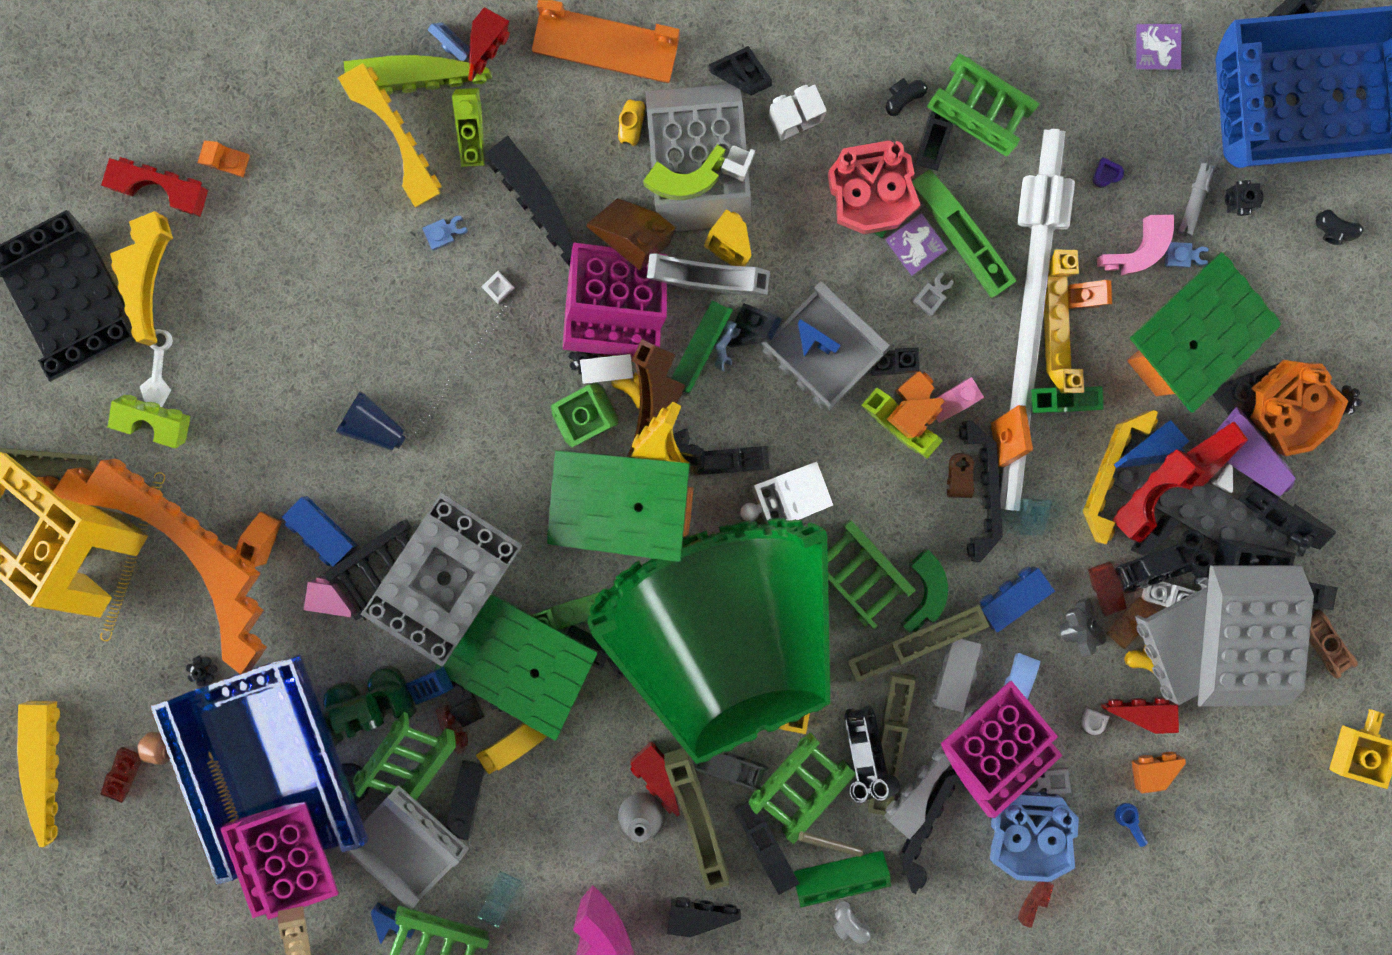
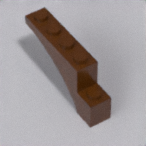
(655, 387)

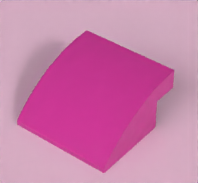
(611, 303)
(1001, 749)
(279, 860)
(600, 927)

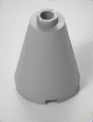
(641, 816)

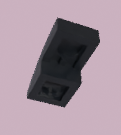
(1159, 534)

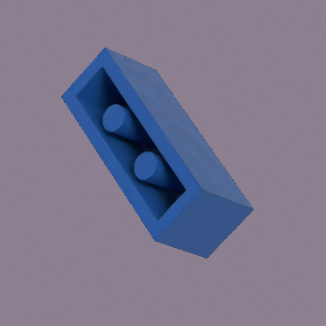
(319, 531)
(1015, 598)

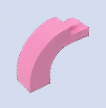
(1155, 242)

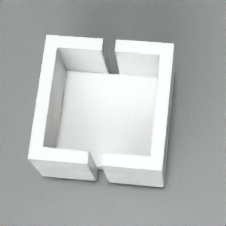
(802, 108)

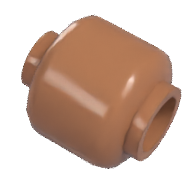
(152, 749)

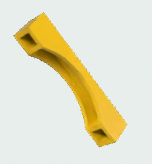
(362, 89)

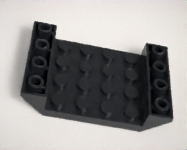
(64, 294)

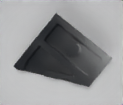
(742, 71)
(755, 326)

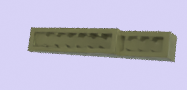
(50, 462)
(918, 643)
(894, 730)

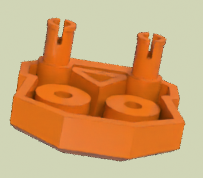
(1287, 396)

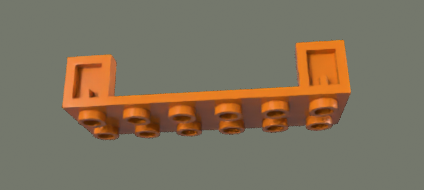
(605, 42)

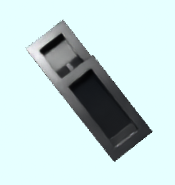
(933, 141)
(734, 460)

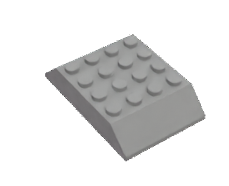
(1255, 635)

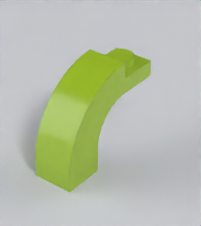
(685, 186)
(881, 406)

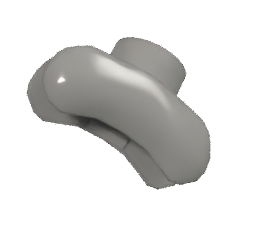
(849, 925)

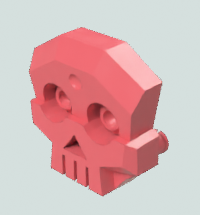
(876, 207)

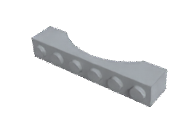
(910, 809)

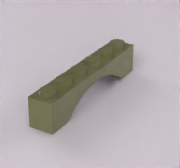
(698, 819)

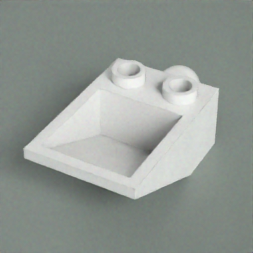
(791, 495)

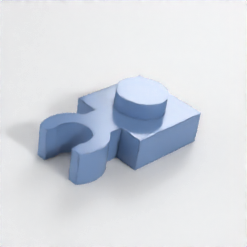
(441, 233)
(1182, 254)

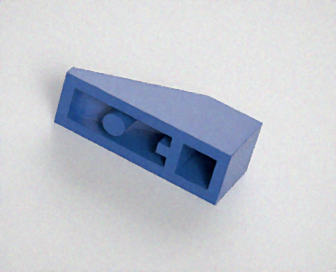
(1155, 447)

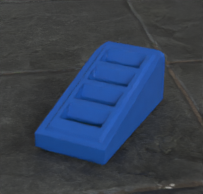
(441, 680)

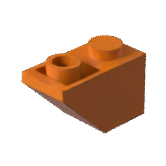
(913, 415)
(258, 539)
(1157, 772)

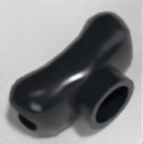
(903, 94)
(1336, 228)

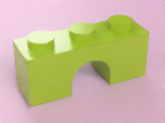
(168, 424)

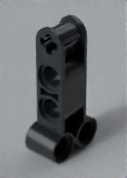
(1166, 564)
(868, 758)

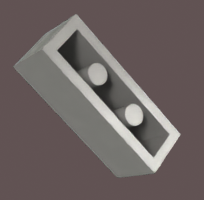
(957, 674)

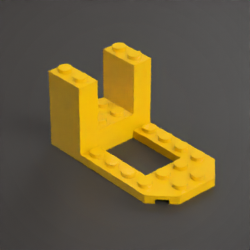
(58, 545)

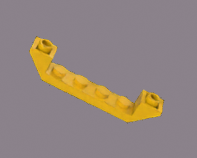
(1056, 323)
(1100, 527)

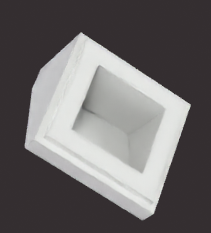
(1224, 478)

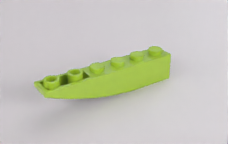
(417, 71)

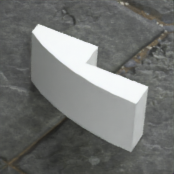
(606, 368)
(1165, 593)

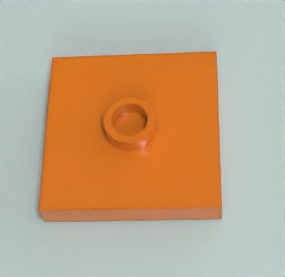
(1012, 436)

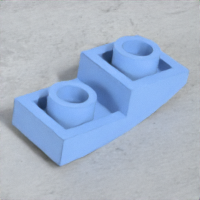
(1023, 673)

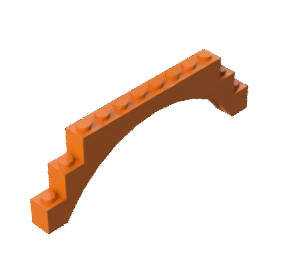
(222, 570)

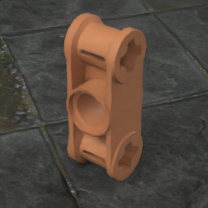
(1335, 658)

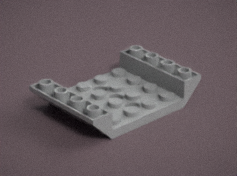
(693, 120)

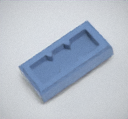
(450, 41)

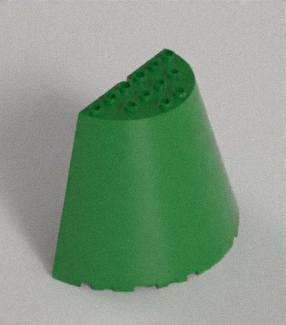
(726, 634)

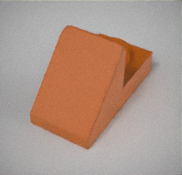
(223, 158)
(1090, 294)

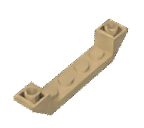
(294, 931)

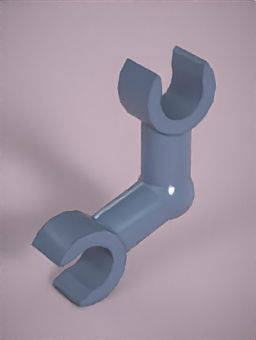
(730, 332)

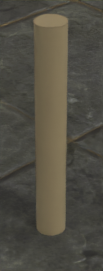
(830, 844)

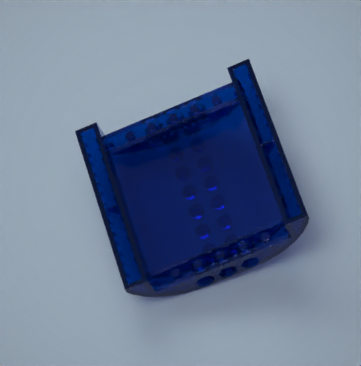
(270, 751)

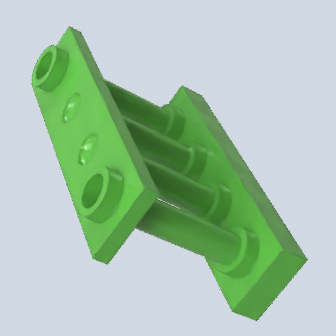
(973, 122)
(883, 569)
(417, 778)
(809, 808)
(433, 925)

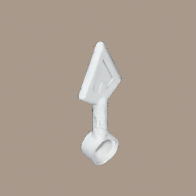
(155, 387)

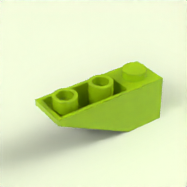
(469, 126)

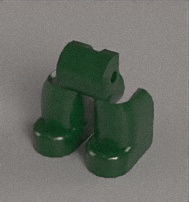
(353, 712)

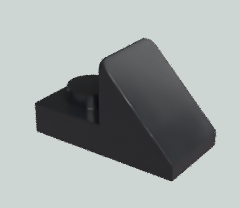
(692, 452)
(464, 705)

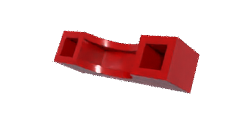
(128, 179)
(1137, 516)

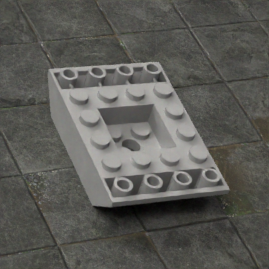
(413, 600)

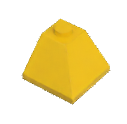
(730, 239)

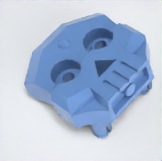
(1031, 855)

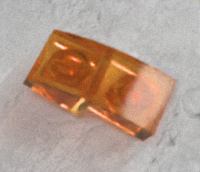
(1124, 628)

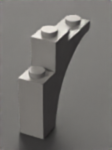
(707, 276)

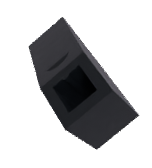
(694, 918)

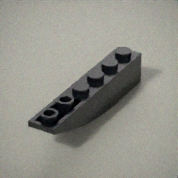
(532, 193)

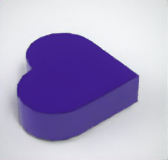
(1107, 173)

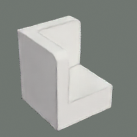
(737, 163)

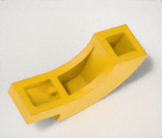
(509, 748)

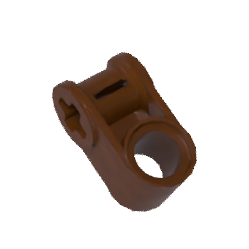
(960, 479)

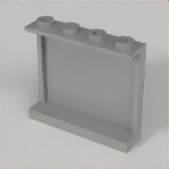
(823, 374)
(1176, 645)
(407, 848)

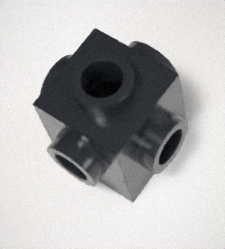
(1243, 198)

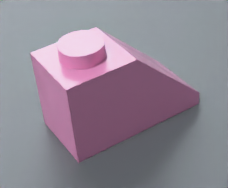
(959, 398)
(327, 598)

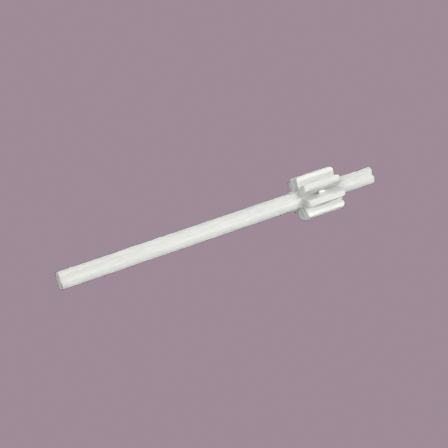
(1043, 208)

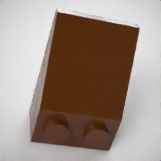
(632, 231)

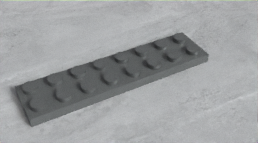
(1203, 508)

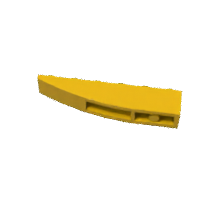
(38, 765)

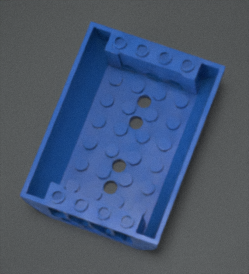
(1310, 60)

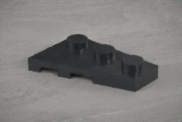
(1239, 392)

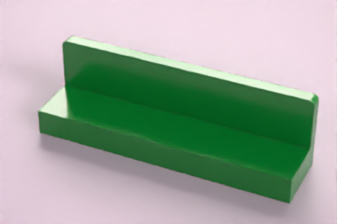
(702, 345)
(842, 879)

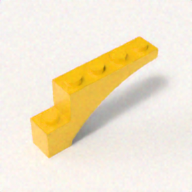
(137, 270)
(657, 439)

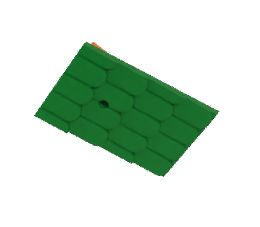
(1202, 334)
(599, 499)
(499, 661)

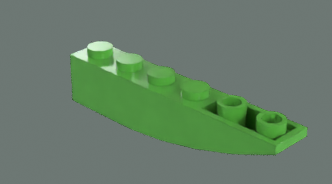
(964, 234)

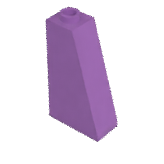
(1258, 458)

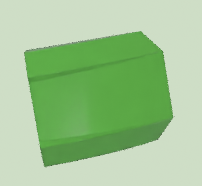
(584, 414)

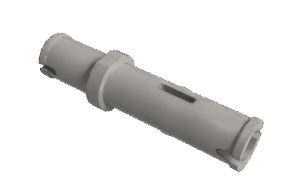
(1196, 200)

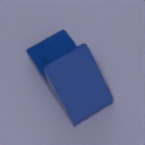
(810, 335)
(384, 921)

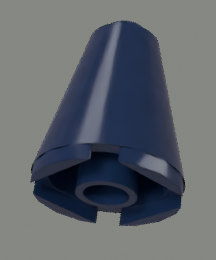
(370, 424)

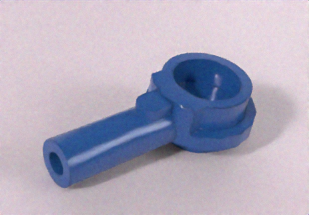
(1128, 815)

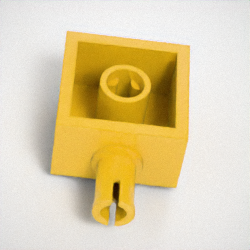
(1364, 753)

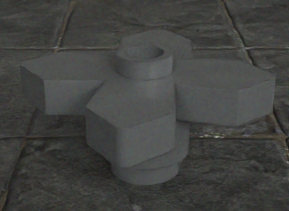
(1083, 628)

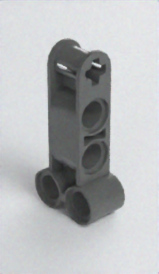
(733, 769)

